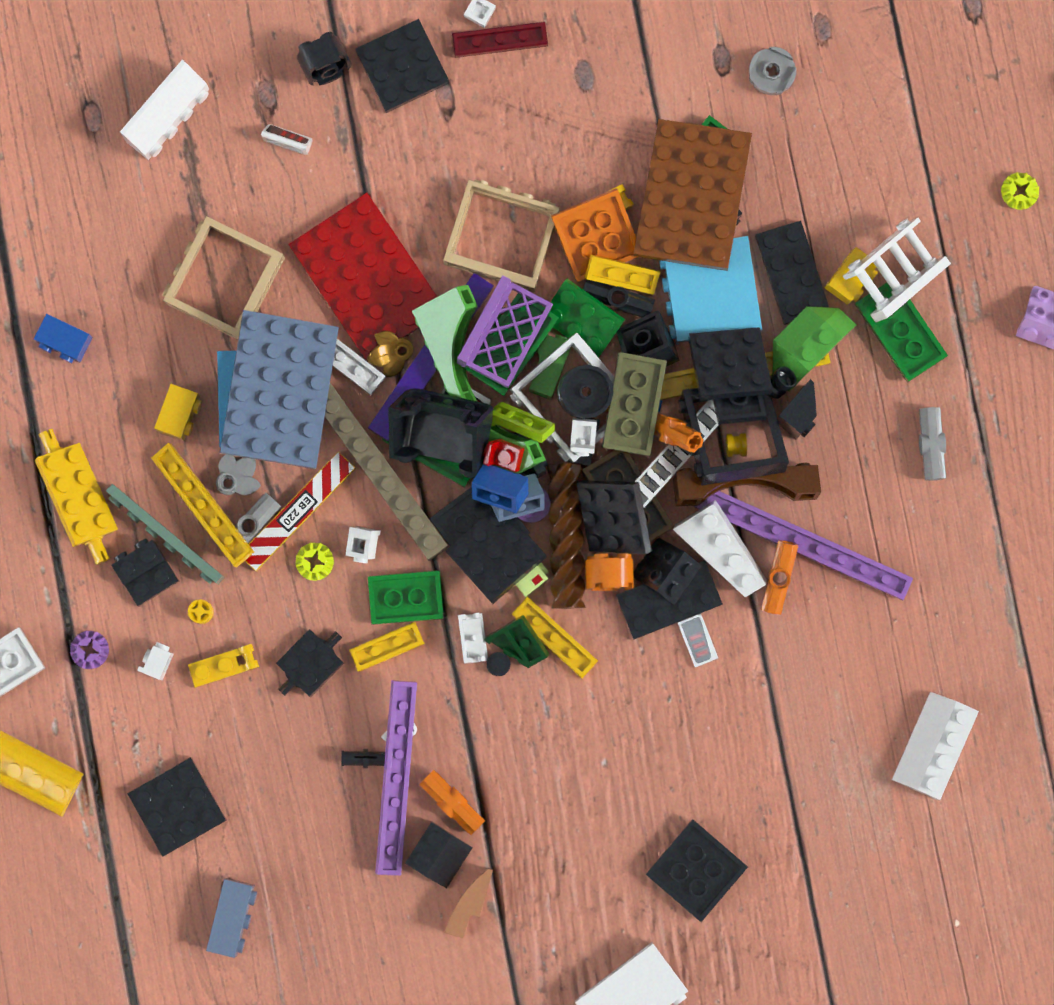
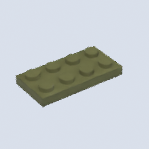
(634, 404)

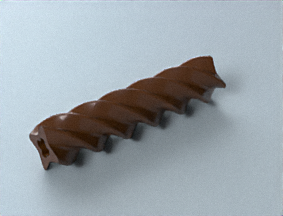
(566, 536)

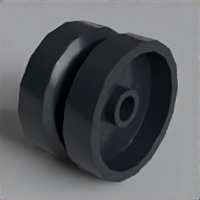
(599, 393)

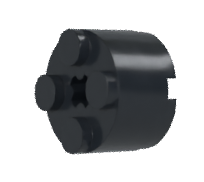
(323, 59)

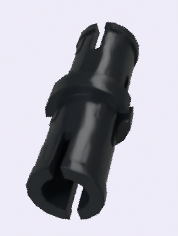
(362, 758)

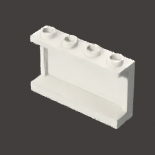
(639, 981)

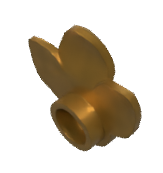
(387, 354)

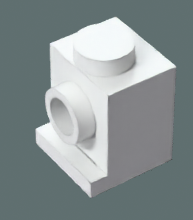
(355, 542)
(156, 661)

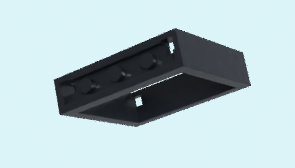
(774, 465)

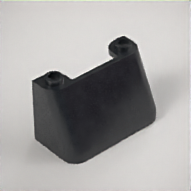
(439, 428)

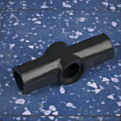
(633, 303)

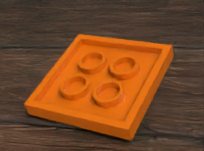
(596, 229)

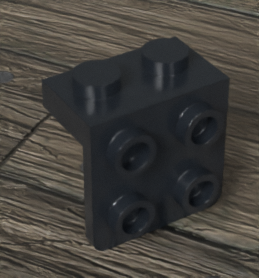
(666, 570)

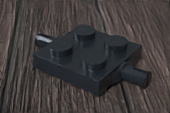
(310, 663)

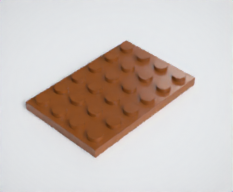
(693, 194)

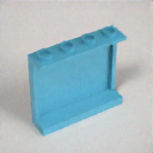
(712, 298)

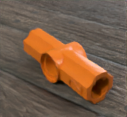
(676, 433)
(782, 562)
(452, 802)

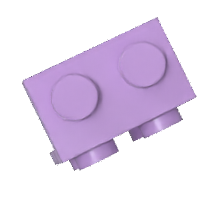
(1039, 318)

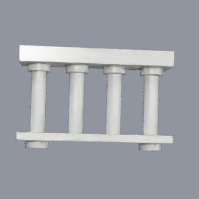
(916, 279)

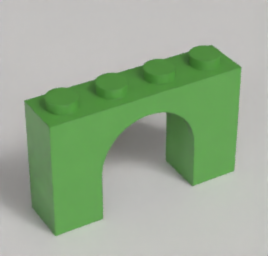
(547, 380)

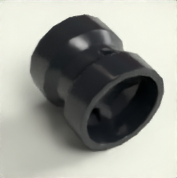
(779, 383)

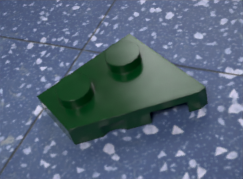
(519, 642)

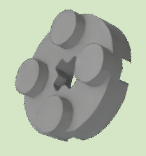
(785, 67)

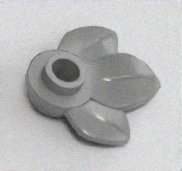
(240, 473)

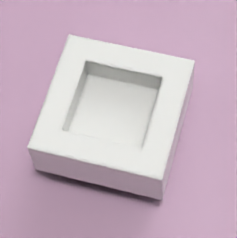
(480, 12)

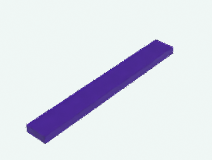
(423, 366)

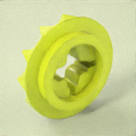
(1020, 201)
(320, 571)

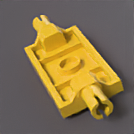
(76, 495)

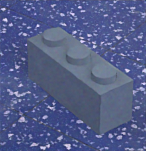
(231, 918)

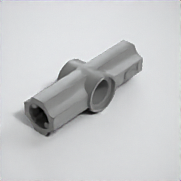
(932, 443)
(260, 514)

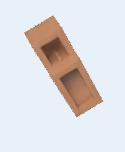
(469, 904)

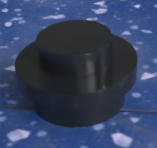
(498, 664)

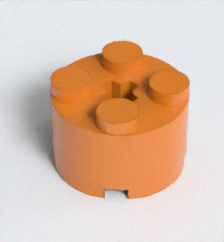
(609, 573)

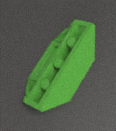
(809, 339)

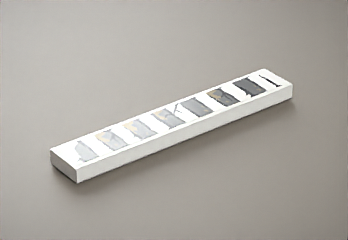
(673, 457)

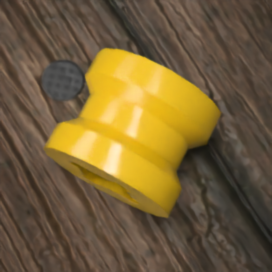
(736, 445)
(196, 610)

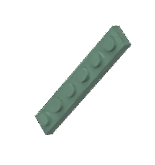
(171, 541)

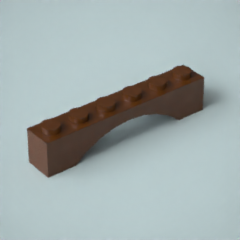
(797, 484)

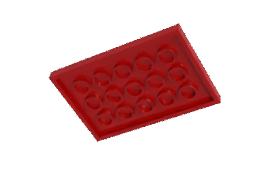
(363, 273)

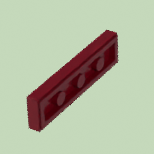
(500, 39)

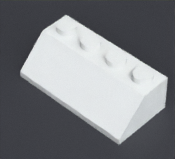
(165, 110)
(935, 745)

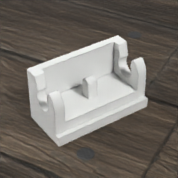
(472, 638)

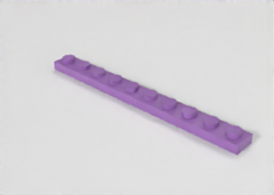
(812, 546)

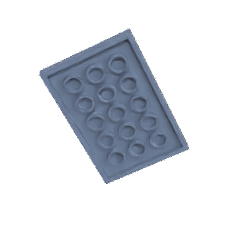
(279, 389)

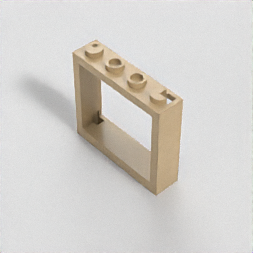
(504, 195)
(191, 251)

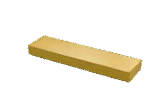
(556, 638)

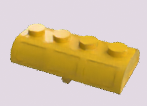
(36, 775)

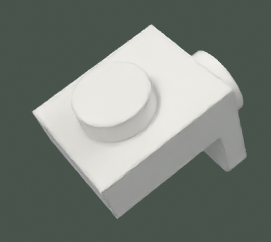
(583, 436)

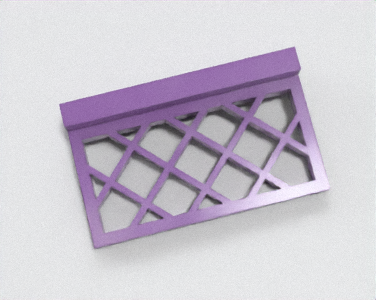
(485, 323)

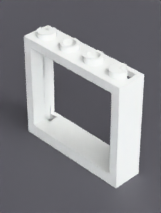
(520, 399)

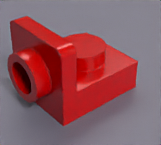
(503, 454)

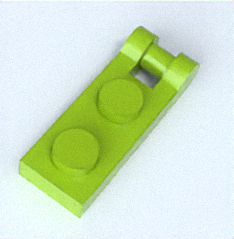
(522, 422)

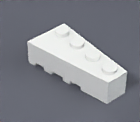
(719, 544)

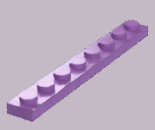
(396, 777)

